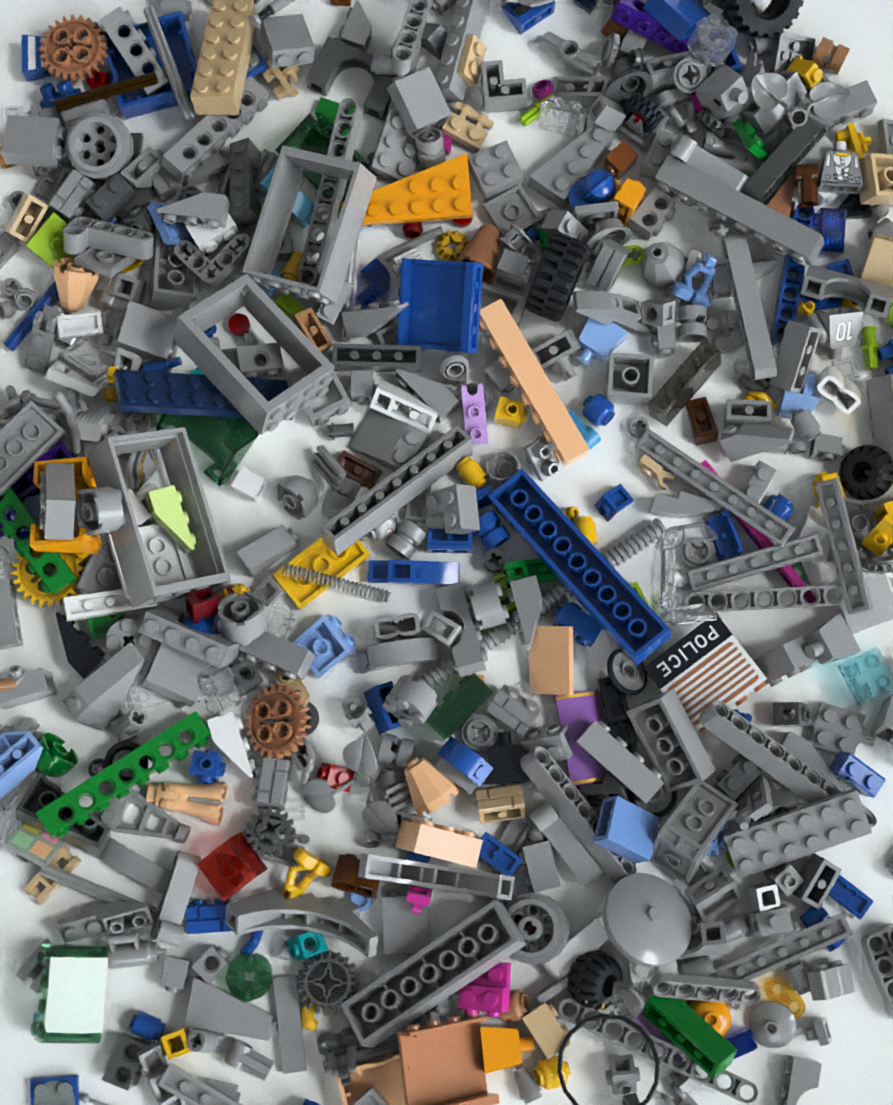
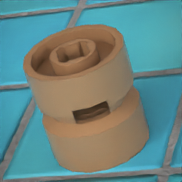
(830, 55)

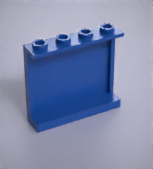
(441, 306)

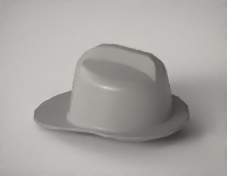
(612, 229)

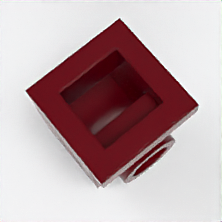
(202, 603)

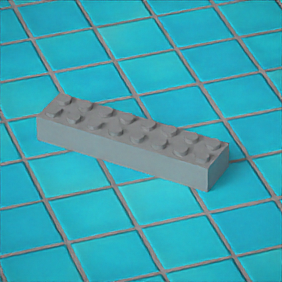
(740, 211)
(433, 974)

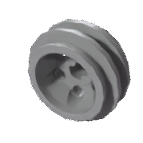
(115, 157)
(558, 928)

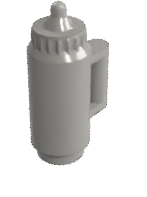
(132, 953)

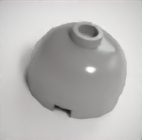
(298, 495)

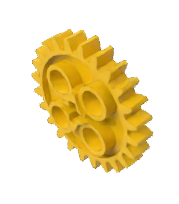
(33, 589)

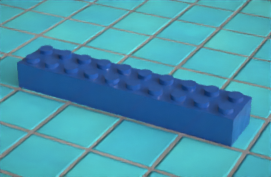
(580, 567)

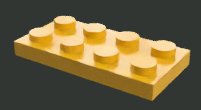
(322, 559)

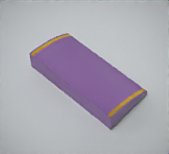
(578, 712)

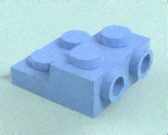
(327, 643)

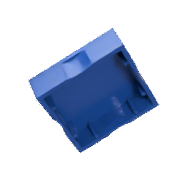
(137, 102)

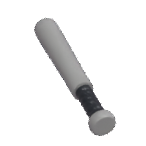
(271, 9)

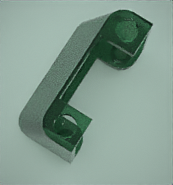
(221, 438)

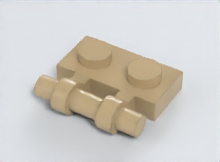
(464, 131)

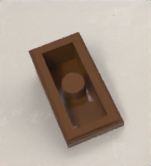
(701, 421)
(358, 469)

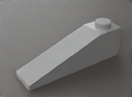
(102, 694)

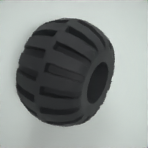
(862, 459)
(593, 978)

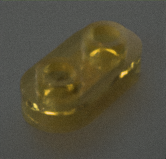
(785, 996)

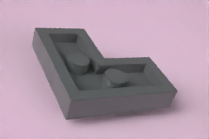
(789, 47)

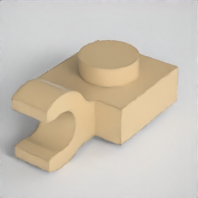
(652, 469)

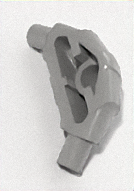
(304, 759)

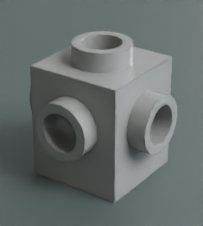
(622, 1074)

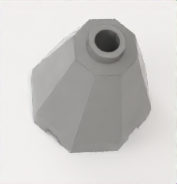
(663, 264)

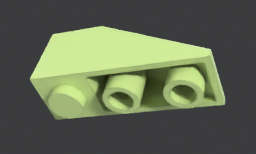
(168, 513)

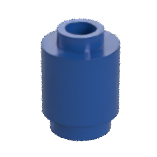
(147, 1026)

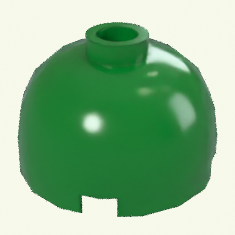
(54, 758)

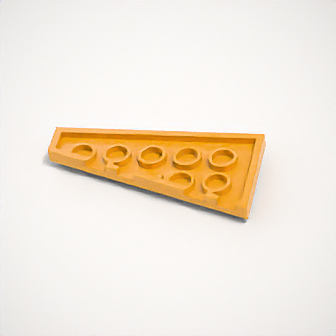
(424, 196)

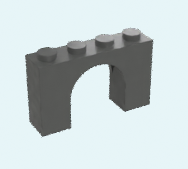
(338, 56)

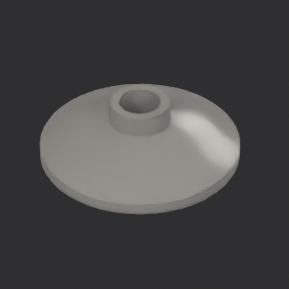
(776, 1014)

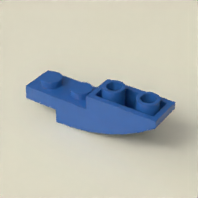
(413, 572)

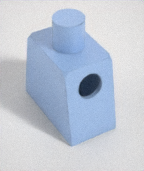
(599, 340)

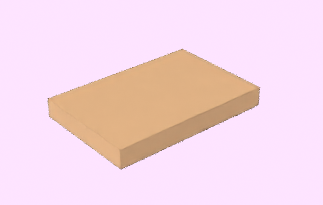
(552, 661)

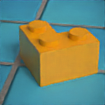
(629, 198)

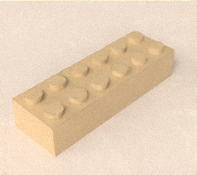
(224, 58)

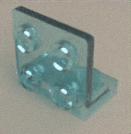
(867, 676)

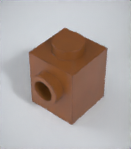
(620, 160)

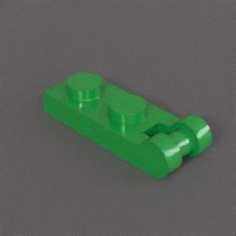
(527, 568)

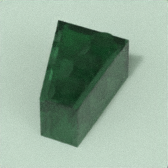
(459, 706)

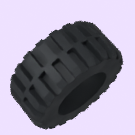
(766, 24)
(556, 276)

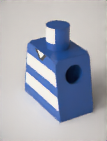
(31, 63)

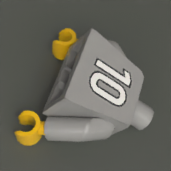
(838, 325)

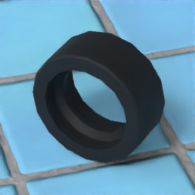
(120, 746)

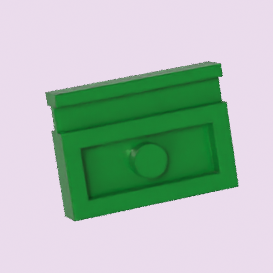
(751, 139)

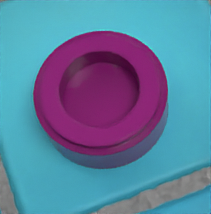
(542, 89)

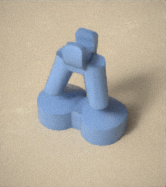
(697, 296)

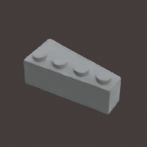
(571, 164)

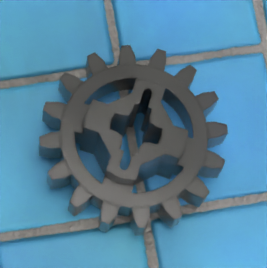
(263, 836)

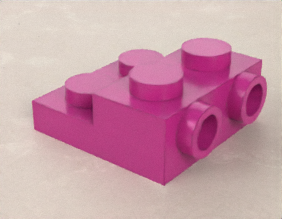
(487, 992)

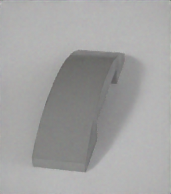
(135, 865)

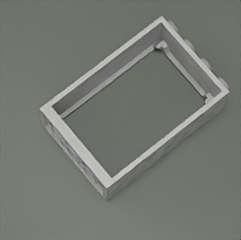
(277, 213)
(228, 379)

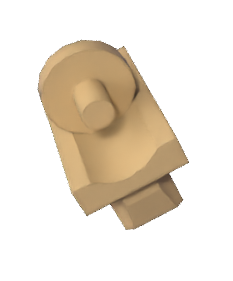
(286, 86)

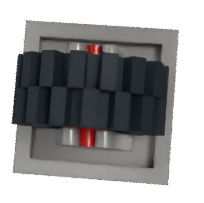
(642, 120)

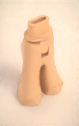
(176, 798)

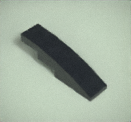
(615, 710)

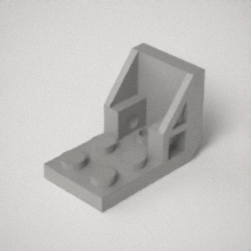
(691, 830)

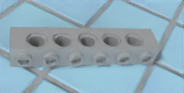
(189, 145)

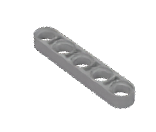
(697, 983)

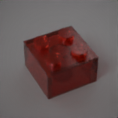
(232, 866)

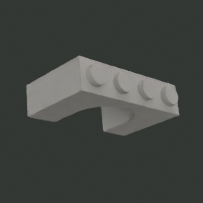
(166, 627)

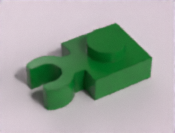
(100, 625)

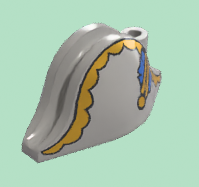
(140, 467)

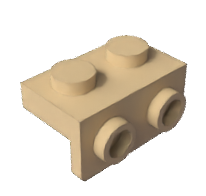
(471, 59)

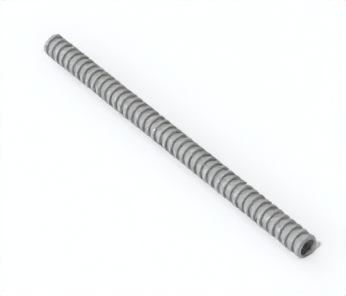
(550, 600)

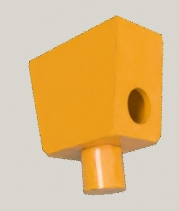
(503, 1046)

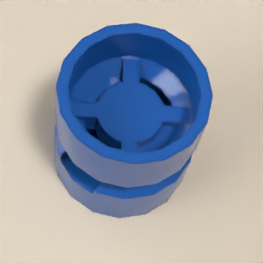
(491, 532)

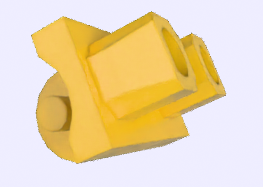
(855, 141)

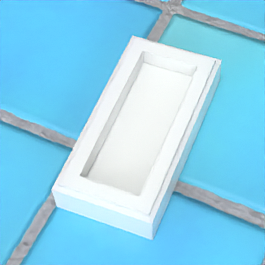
(79, 325)

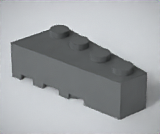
(88, 837)

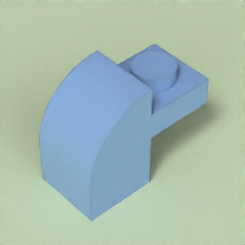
(793, 401)

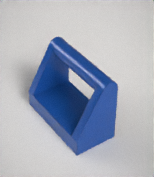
(529, 18)

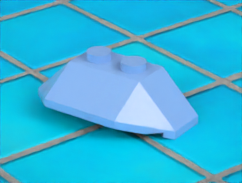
(17, 758)

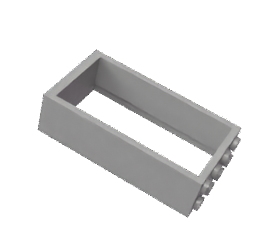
(128, 544)

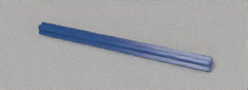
(26, 324)

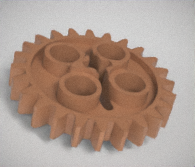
(73, 48)
(275, 701)

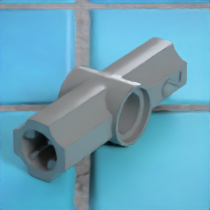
(579, 59)

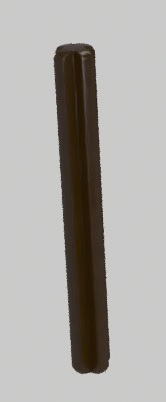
(106, 91)

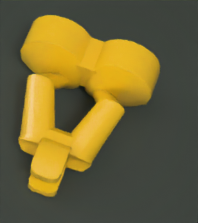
(306, 862)

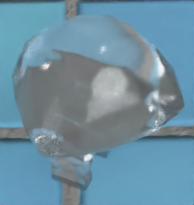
(626, 1000)

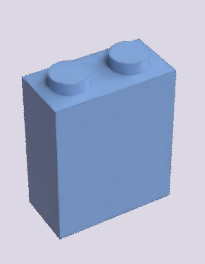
(626, 829)

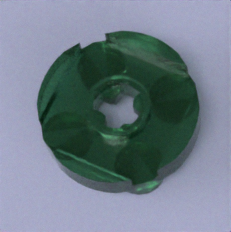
(249, 989)

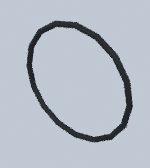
(616, 1017)

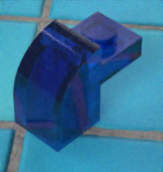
(378, 283)

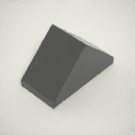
(434, 39)

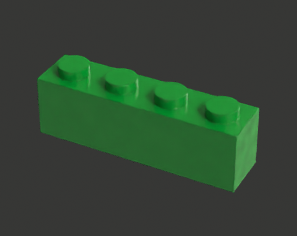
(690, 1033)

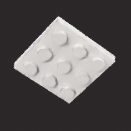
(163, 555)

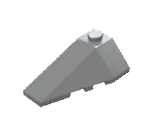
(171, 280)

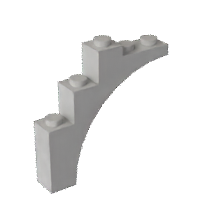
(436, 876)
(306, 913)

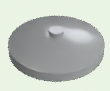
(647, 920)

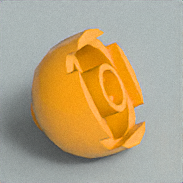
(714, 1013)

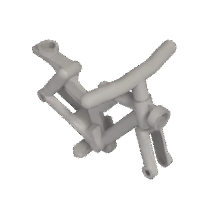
(64, 408)

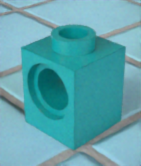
(315, 945)

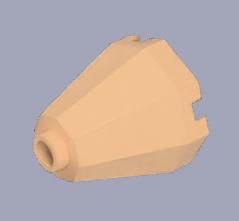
(73, 284)
(428, 786)

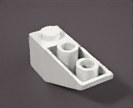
(229, 738)

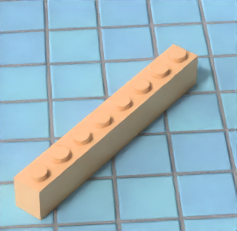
(533, 383)

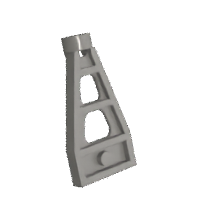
(114, 815)

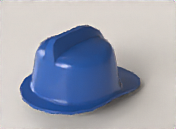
(592, 189)

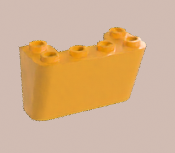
(81, 542)

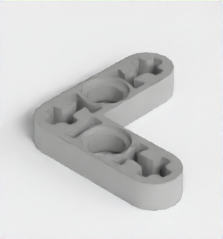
(210, 267)

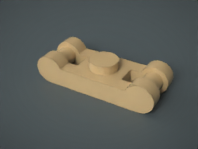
(51, 885)

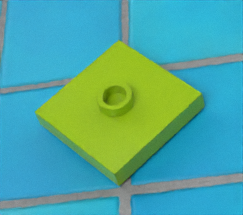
(48, 240)

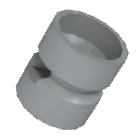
(430, 147)
(692, 323)
(406, 539)
(404, 752)

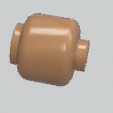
(518, 1006)

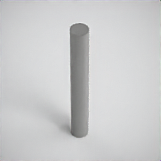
(413, 243)

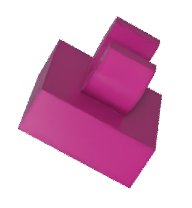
(419, 896)

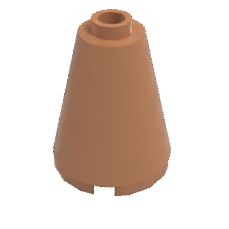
(483, 249)

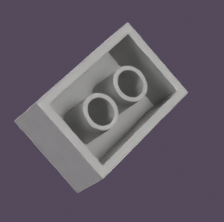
(57, 501)

